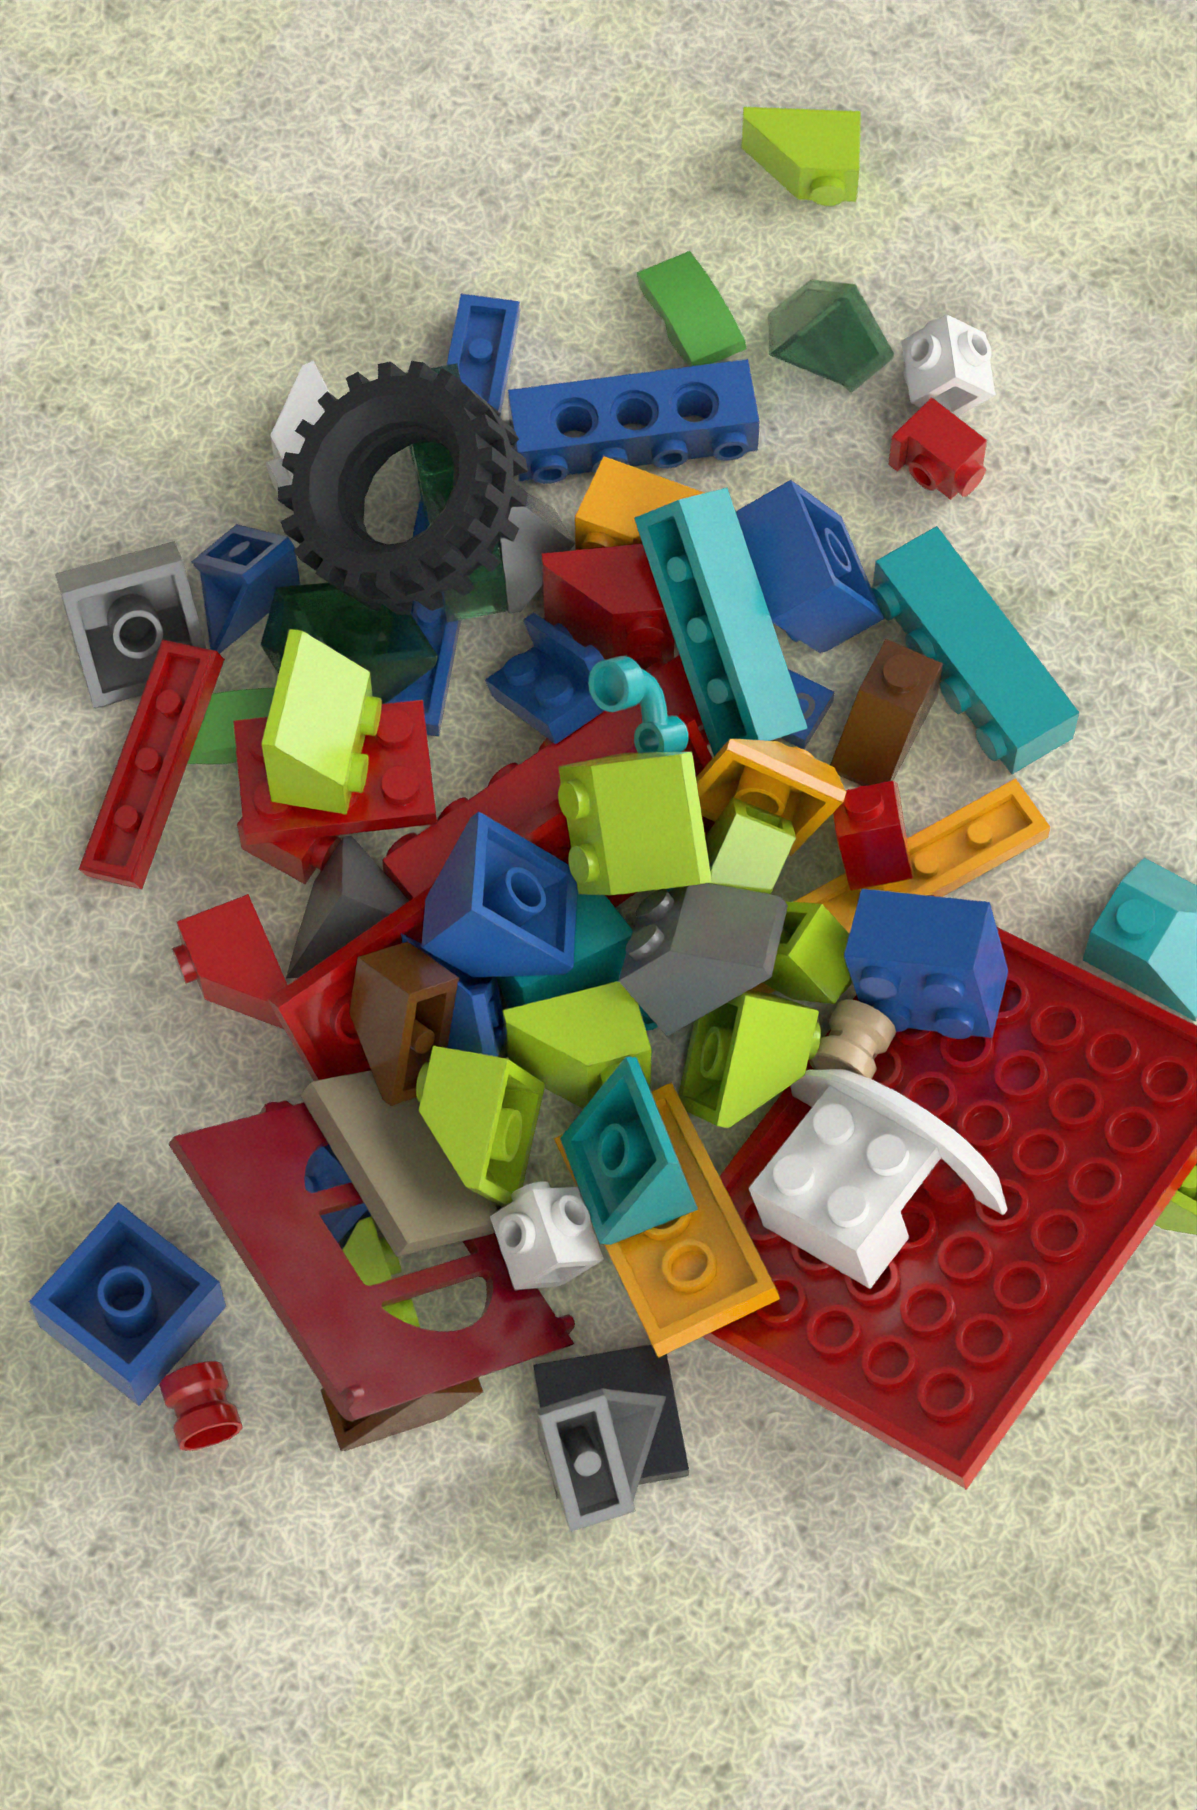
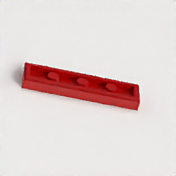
(151, 764)

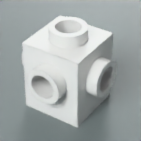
(948, 364)
(546, 1236)

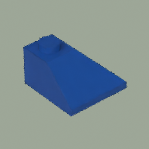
(501, 906)

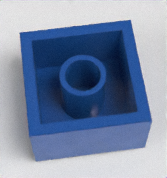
(807, 568)
(928, 962)
(128, 1303)

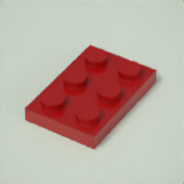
(394, 795)

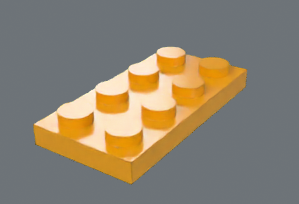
(696, 1267)

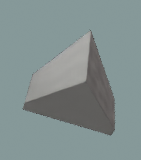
(539, 533)
(342, 905)
(598, 1451)

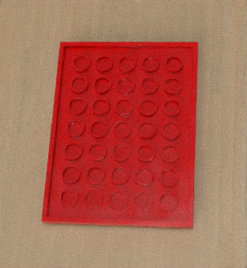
(1091, 1132)

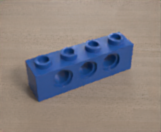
(655, 399)

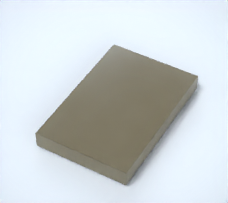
(396, 1165)

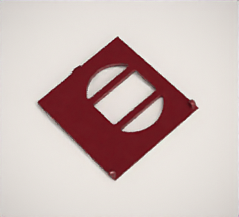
(357, 1350)

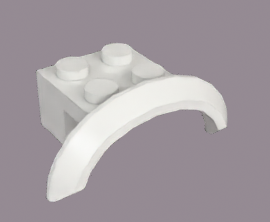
(854, 1169)

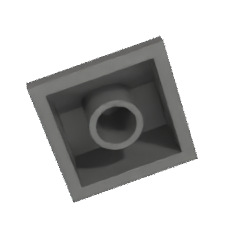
(123, 613)
(700, 950)

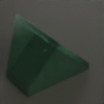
(829, 333)

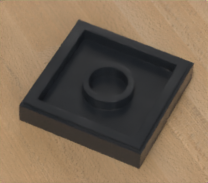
(629, 1371)

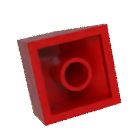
(608, 602)

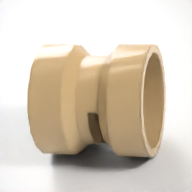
(854, 1039)

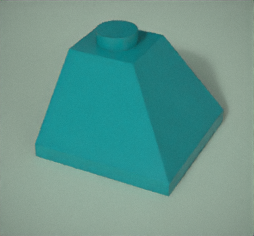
(1150, 936)

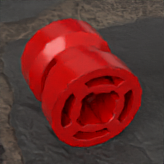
(200, 1405)

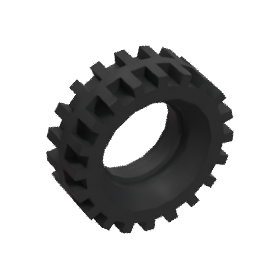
(356, 441)

